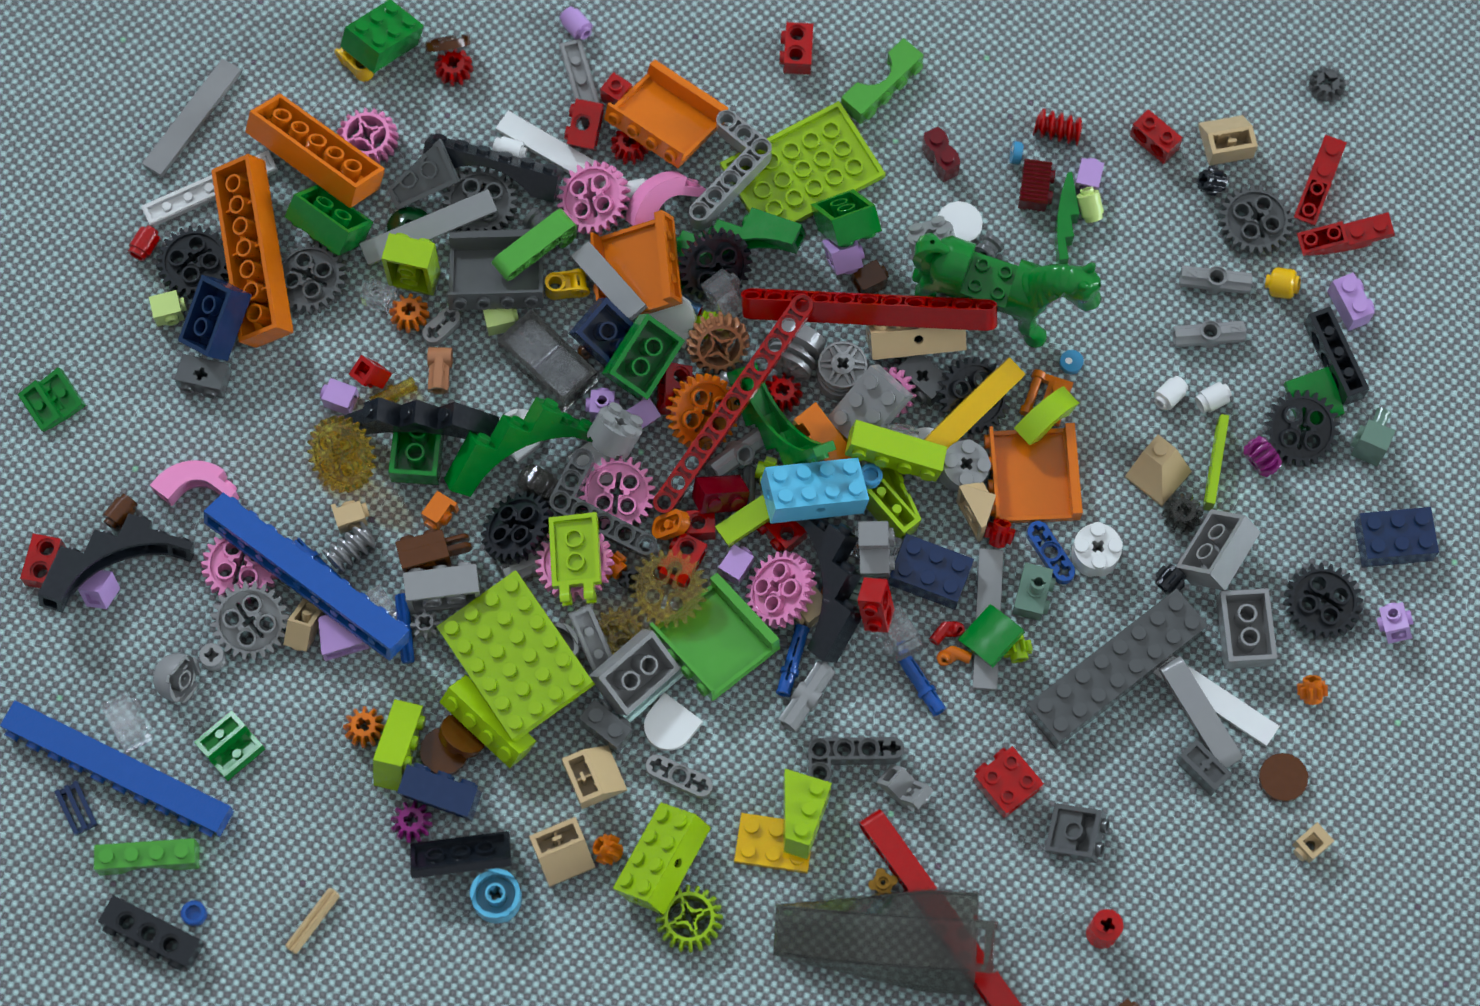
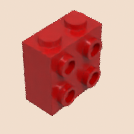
(1007, 781)

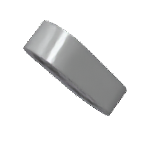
(444, 330)

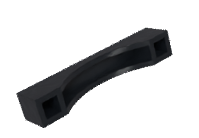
(537, 179)

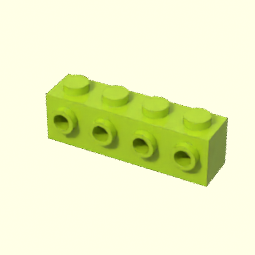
(896, 451)
(472, 710)

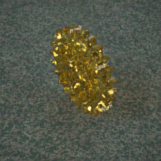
(341, 453)
(689, 595)

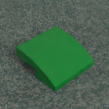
(1322, 383)
(51, 400)
(991, 635)
(229, 745)

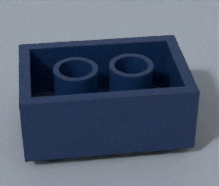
(214, 318)
(601, 330)
(1396, 537)
(930, 571)
(440, 791)

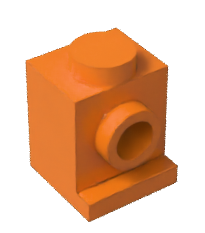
(439, 511)

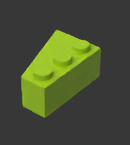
(894, 504)
(397, 744)
(803, 810)

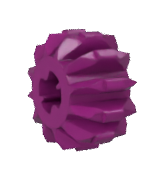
(1262, 456)
(406, 815)

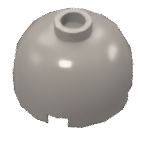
(175, 677)

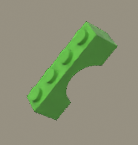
(863, 99)
(167, 854)

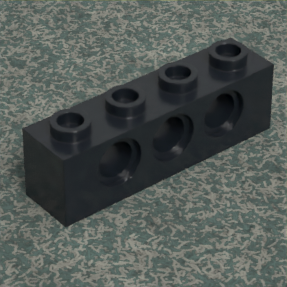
(1336, 355)
(119, 910)

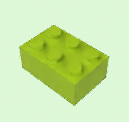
(411, 263)

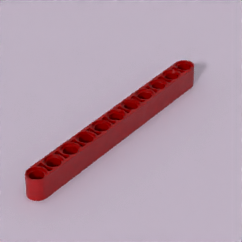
(874, 309)
(744, 397)
(913, 876)

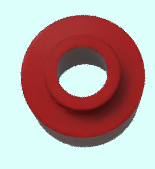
(144, 243)

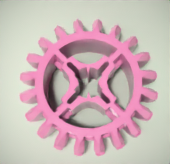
(382, 129)

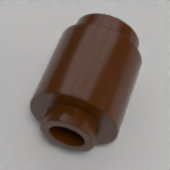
(118, 511)

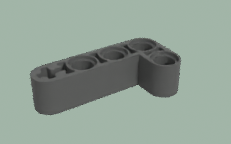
(856, 756)

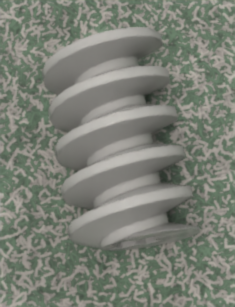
(350, 547)

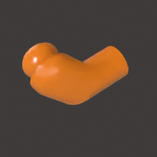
(952, 654)

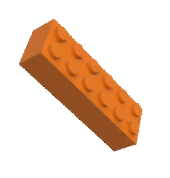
(315, 150)

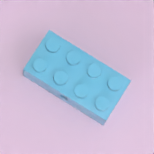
(814, 490)

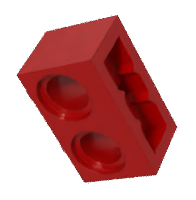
(797, 48)
(1156, 136)
(668, 383)
(774, 533)
(698, 554)
(36, 561)
(875, 604)

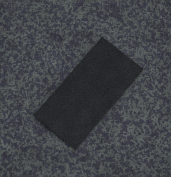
(460, 854)

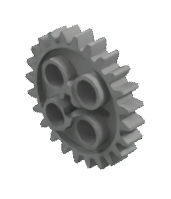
(231, 632)

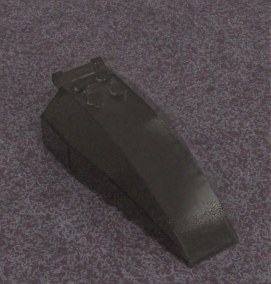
(897, 938)

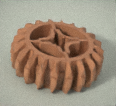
(732, 330)

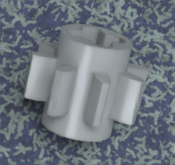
(426, 619)

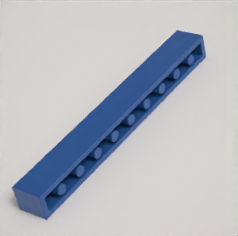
(306, 576)
(117, 769)

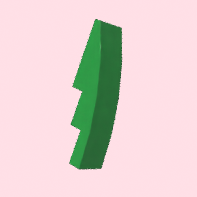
(1066, 216)

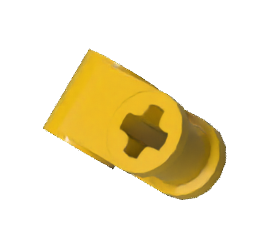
(353, 65)
(569, 284)

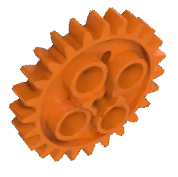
(685, 404)

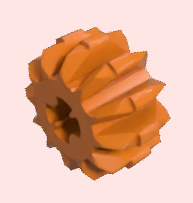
(416, 317)
(355, 731)

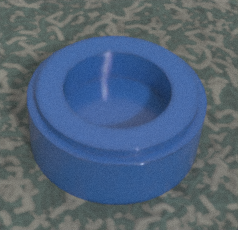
(194, 913)

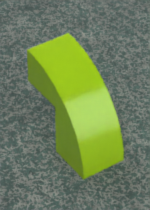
(1045, 415)

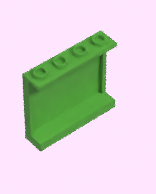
(721, 641)

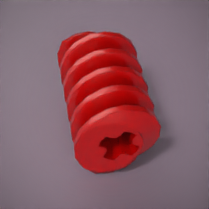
(1058, 126)
(1114, 926)

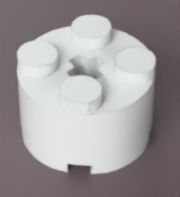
(1096, 537)

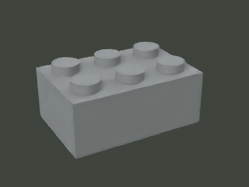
(872, 399)
(1218, 549)
(441, 587)
(1246, 628)
(634, 672)

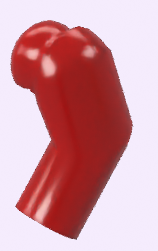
(947, 629)

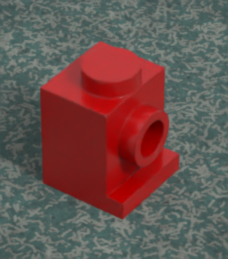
(370, 373)

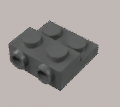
(1077, 832)

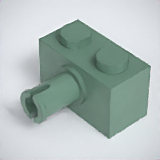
(1373, 439)
(1033, 591)

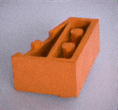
(819, 428)

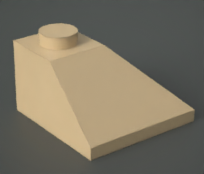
(1159, 470)

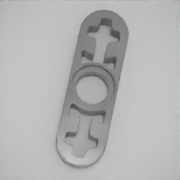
(698, 777)

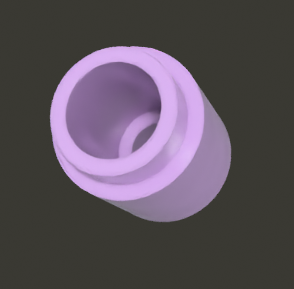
(576, 23)

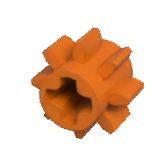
(619, 565)
(1312, 689)
(607, 849)

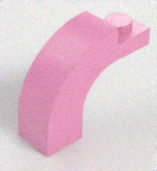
(656, 192)
(188, 475)

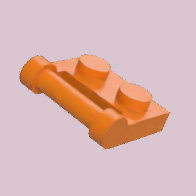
(1054, 383)

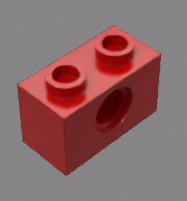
(586, 138)

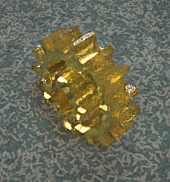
(620, 624)

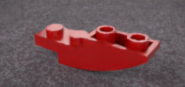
(1320, 180)
(1345, 237)

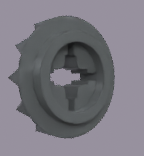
(1322, 91)

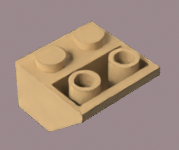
(1228, 140)
(593, 775)
(562, 851)

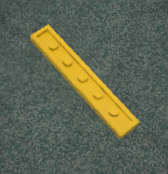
(976, 404)

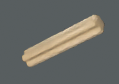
(312, 920)

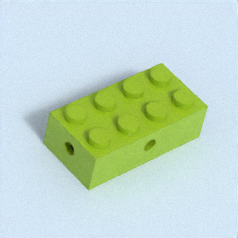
(662, 858)

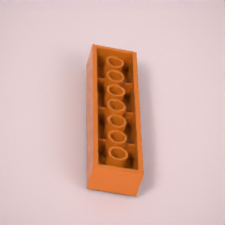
(252, 248)

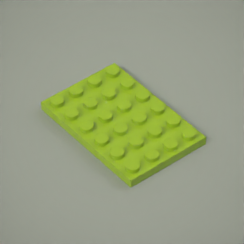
(810, 164)
(515, 655)

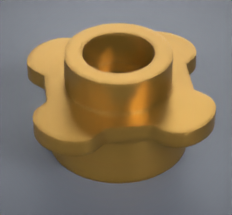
(881, 875)

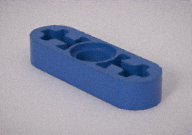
(1035, 541)

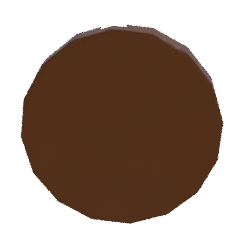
(447, 43)
(458, 738)
(438, 757)
(1283, 777)

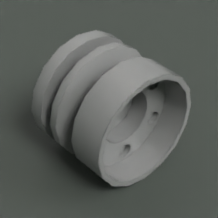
(801, 353)
(834, 381)

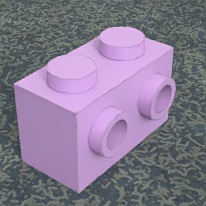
(844, 259)
(1350, 301)

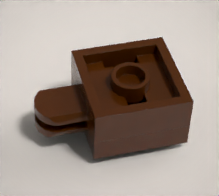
(430, 549)

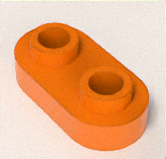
(670, 524)

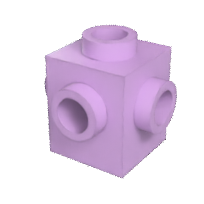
(599, 399)
(1395, 622)

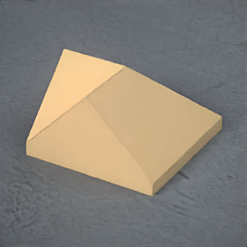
(976, 506)

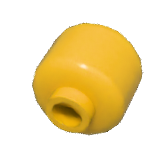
(1283, 283)

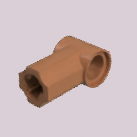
(439, 364)

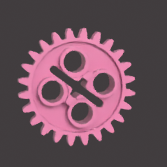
(612, 192)
(638, 495)
(219, 560)
(545, 568)
(781, 589)

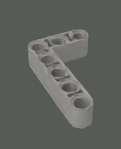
(734, 172)

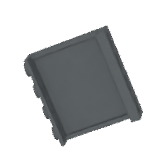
(478, 284)

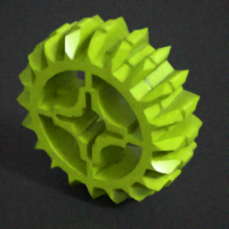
(678, 923)

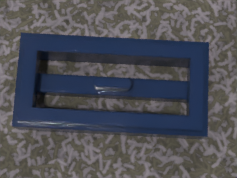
(67, 790)

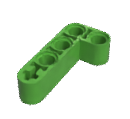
(552, 231)

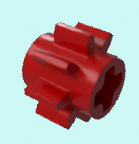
(999, 533)

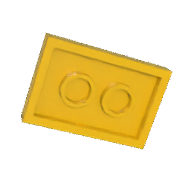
(762, 845)

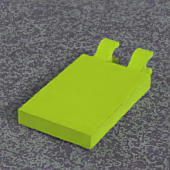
(575, 555)

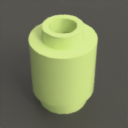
(1090, 204)

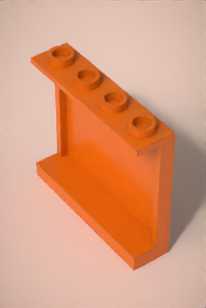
(666, 114)
(645, 260)
(1034, 479)

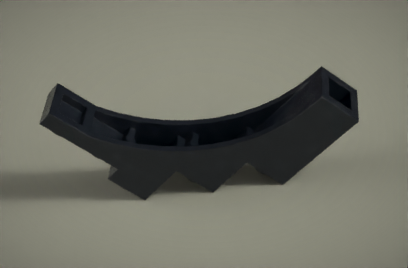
(421, 417)
(135, 539)
(838, 613)

